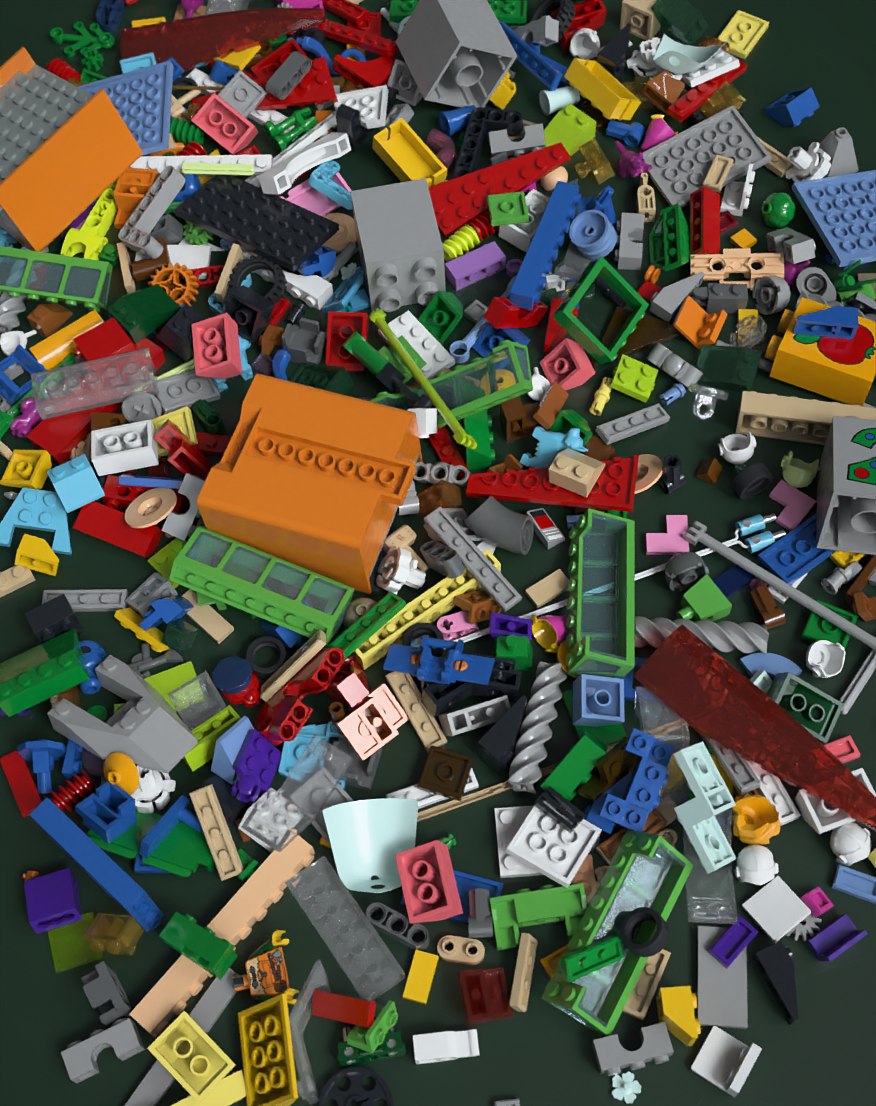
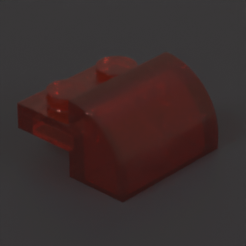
(485, 995)

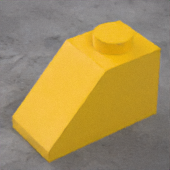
(36, 555)

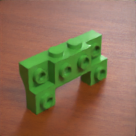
(536, 908)

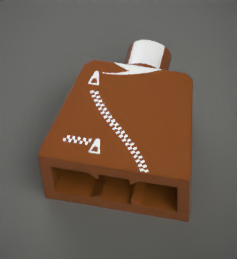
(664, 90)

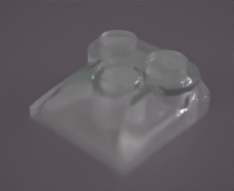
(197, 700)

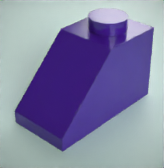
(507, 625)

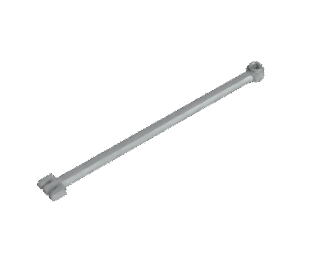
(697, 533)

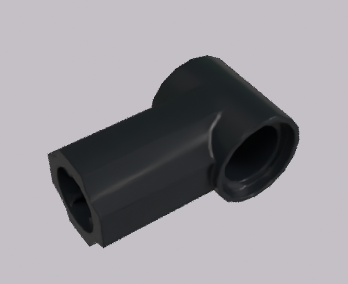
(672, 475)

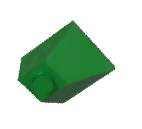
(442, 315)
(570, 419)

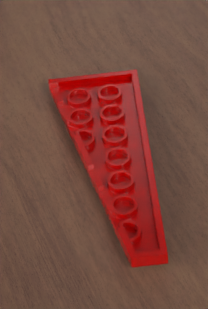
(313, 88)
(466, 196)
(611, 491)

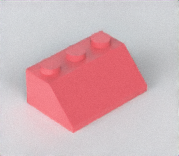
(225, 124)
(216, 347)
(428, 883)

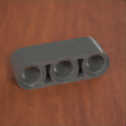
(288, 75)
(442, 559)
(389, 918)

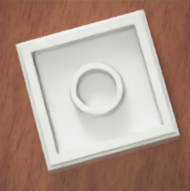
(776, 909)

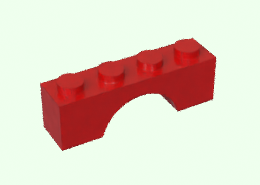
(507, 315)

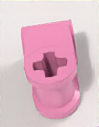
(456, 626)

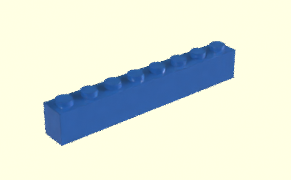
(545, 245)

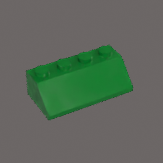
(478, 427)

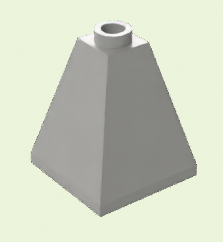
(840, 148)

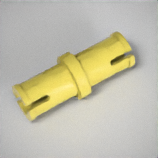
(601, 397)

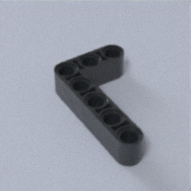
(349, 121)
(480, 123)

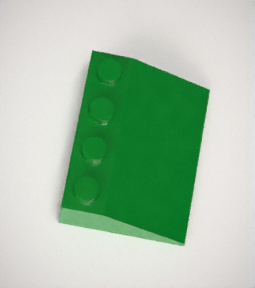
(41, 673)

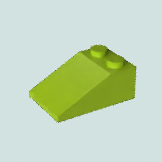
(570, 128)

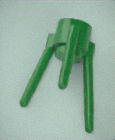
(847, 282)

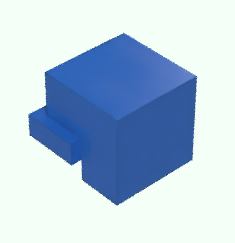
(108, 811)

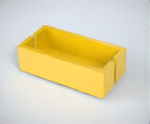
(602, 89)
(408, 154)

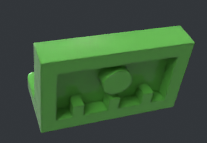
(370, 1037)

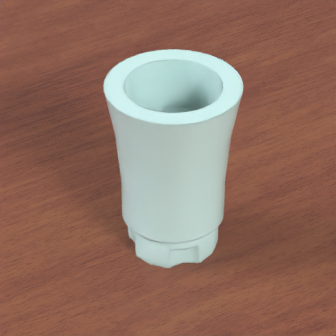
(555, 100)

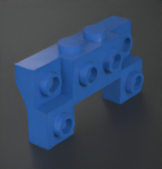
(644, 783)

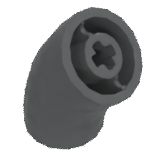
(501, 526)

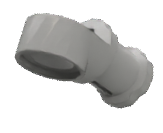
(841, 577)

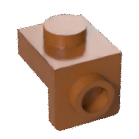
(271, 337)
(509, 463)
(864, 606)

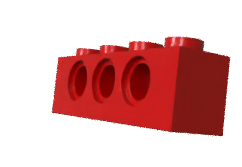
(114, 495)

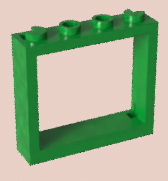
(579, 331)

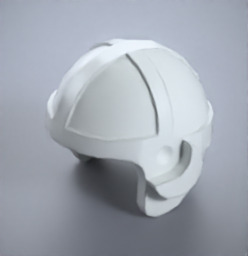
(584, 44)
(737, 448)
(825, 658)
(850, 843)
(755, 865)

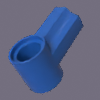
(629, 133)

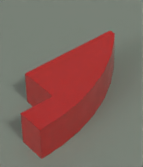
(182, 451)

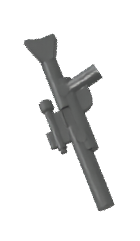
(144, 661)

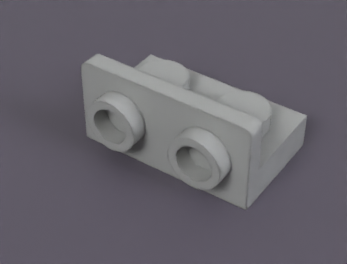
(152, 589)

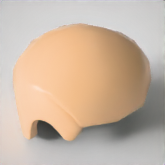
(550, 180)

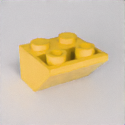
(676, 1009)

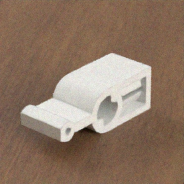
(445, 1046)

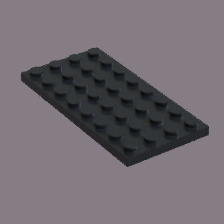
(257, 220)

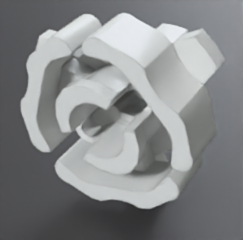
(644, 59)
(807, 163)
(399, 569)
(150, 789)

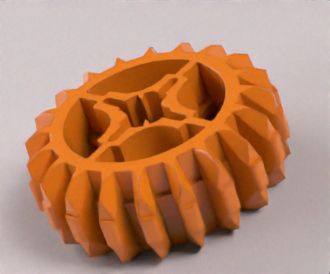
(174, 273)

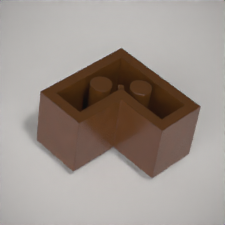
(517, 419)

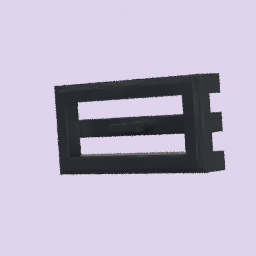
(569, 809)

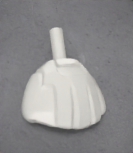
(11, 339)
(540, 386)

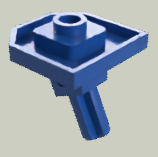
(601, 203)
(42, 754)

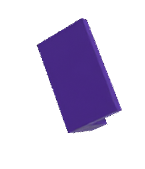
(835, 938)

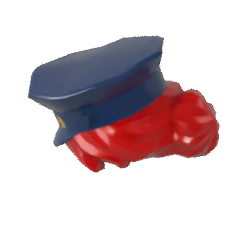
(237, 681)

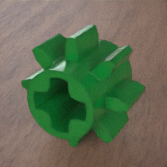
(92, 60)

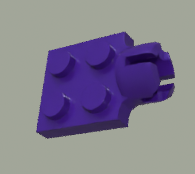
(255, 767)

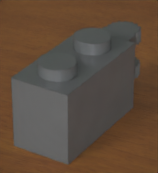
(722, 296)

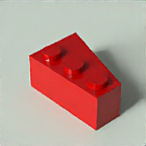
(587, 15)

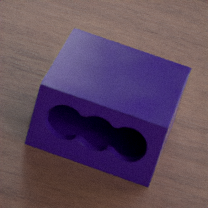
(53, 900)

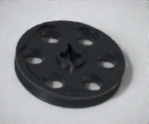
(355, 1092)

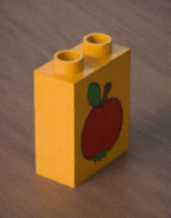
(825, 364)

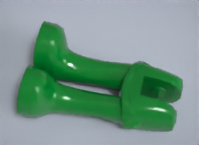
(303, 126)

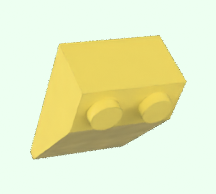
(191, 1056)

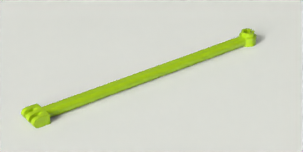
(460, 435)

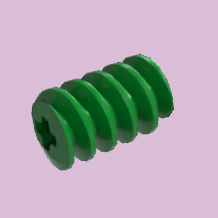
(186, 132)

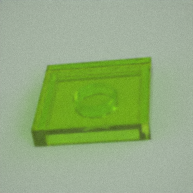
(69, 945)

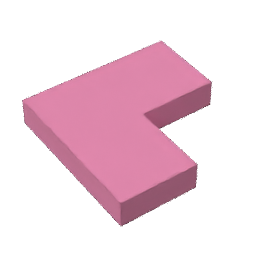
(796, 505)
(672, 540)

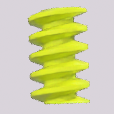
(460, 242)

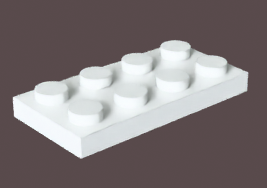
(423, 342)

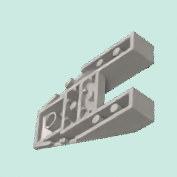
(142, 728)

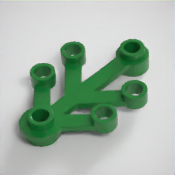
(104, 40)

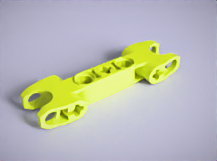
(91, 237)

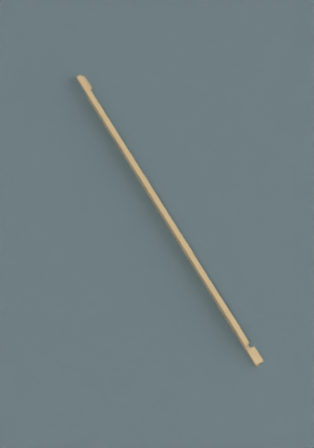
(480, 794)

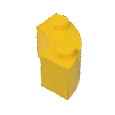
(503, 92)

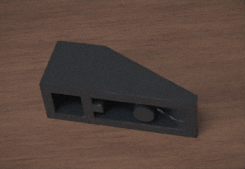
(778, 971)

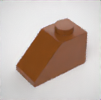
(48, 318)

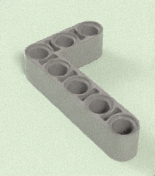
(151, 208)

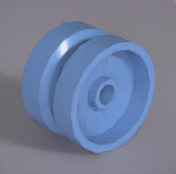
(593, 234)

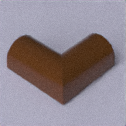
(144, 268)

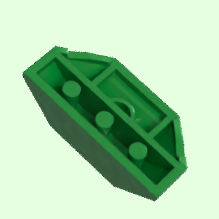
(670, 239)

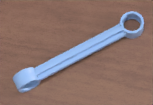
(473, 335)

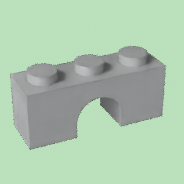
(542, 31)
(533, 141)
(791, 243)
(629, 253)
(181, 524)
(82, 1056)
(613, 1057)

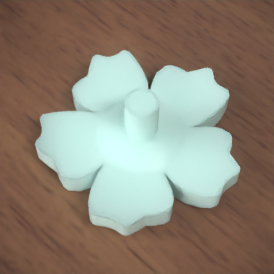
(348, 272)
(625, 1087)

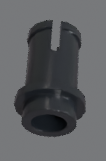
(298, 310)

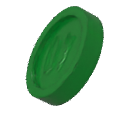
(99, 712)

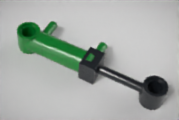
(383, 369)

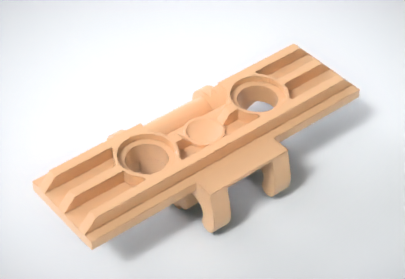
(737, 262)

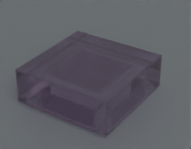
(262, 364)

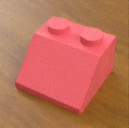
(567, 365)

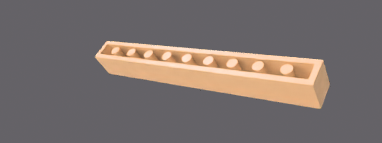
(231, 923)

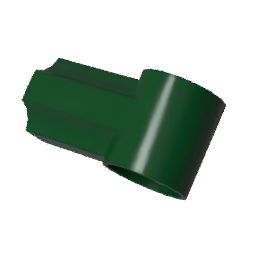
(209, 417)

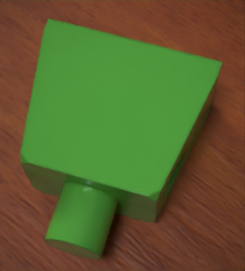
(704, 602)

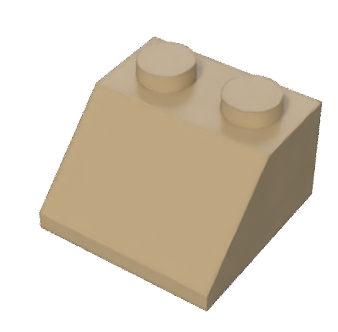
(641, 17)
(575, 471)

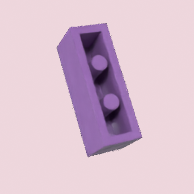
(475, 265)

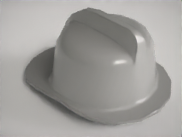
(816, 281)

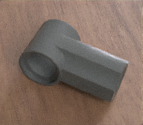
(480, 920)

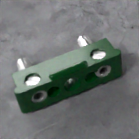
(390, 1048)

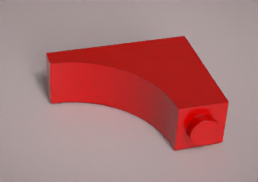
(365, 73)

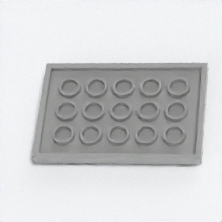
(685, 158)

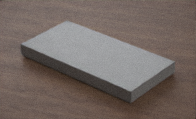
(720, 989)

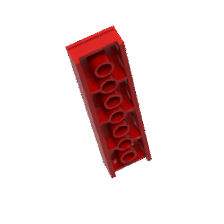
(64, 432)

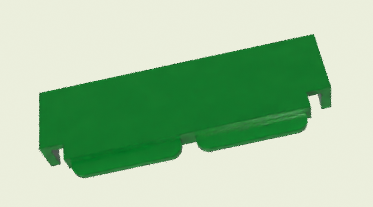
(177, 853)

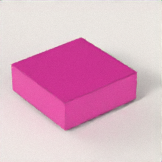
(817, 902)

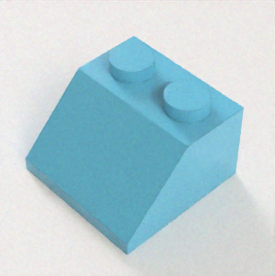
(76, 483)

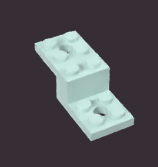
(699, 813)

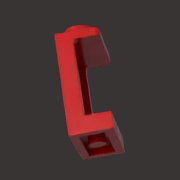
(103, 341)

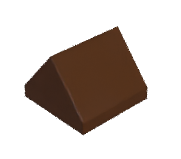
(709, 470)

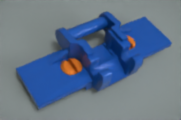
(437, 669)

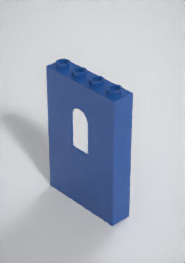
(97, 865)

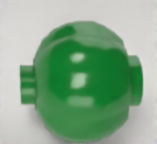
(777, 210)

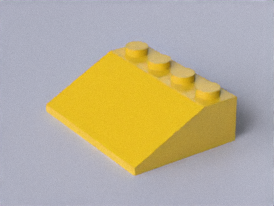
(268, 1054)

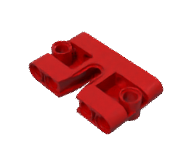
(276, 717)

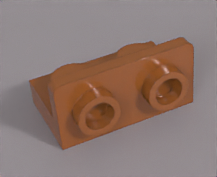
(477, 604)

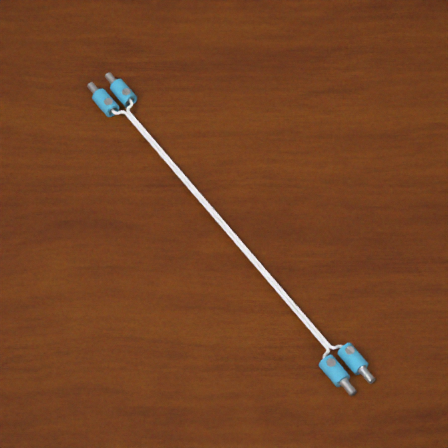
(743, 528)

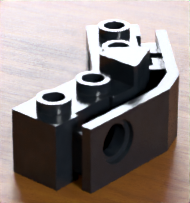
(441, 697)

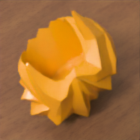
(755, 819)

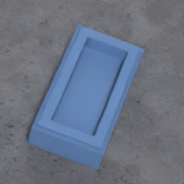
(855, 883)

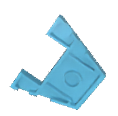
(38, 511)
(293, 750)

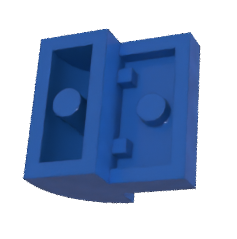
(319, 262)
(167, 610)

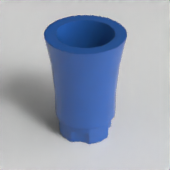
(455, 119)

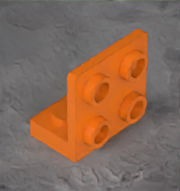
(697, 324)

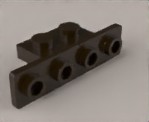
(610, 769)

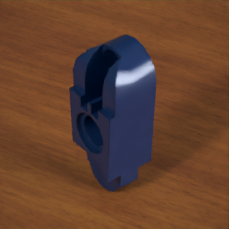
(110, 12)

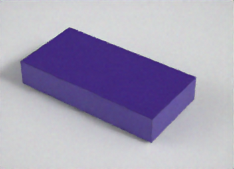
(733, 942)

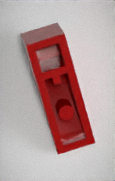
(555, 331)

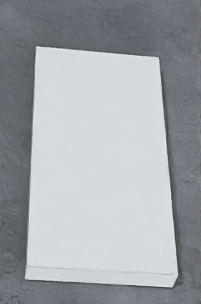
(189, 255)

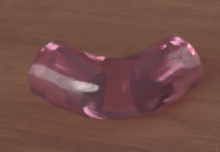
(444, 146)

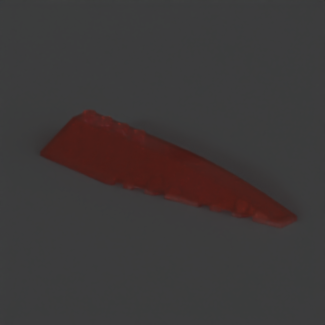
(216, 34)
(742, 717)

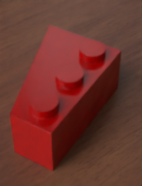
(349, 684)

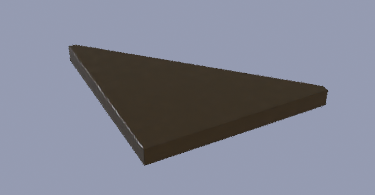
(647, 333)

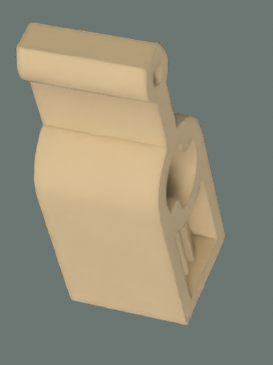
(645, 199)

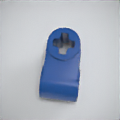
(222, 72)

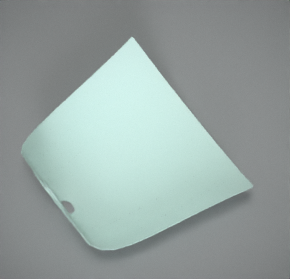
(682, 58)
(367, 838)

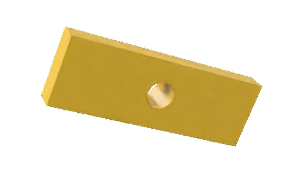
(131, 620)

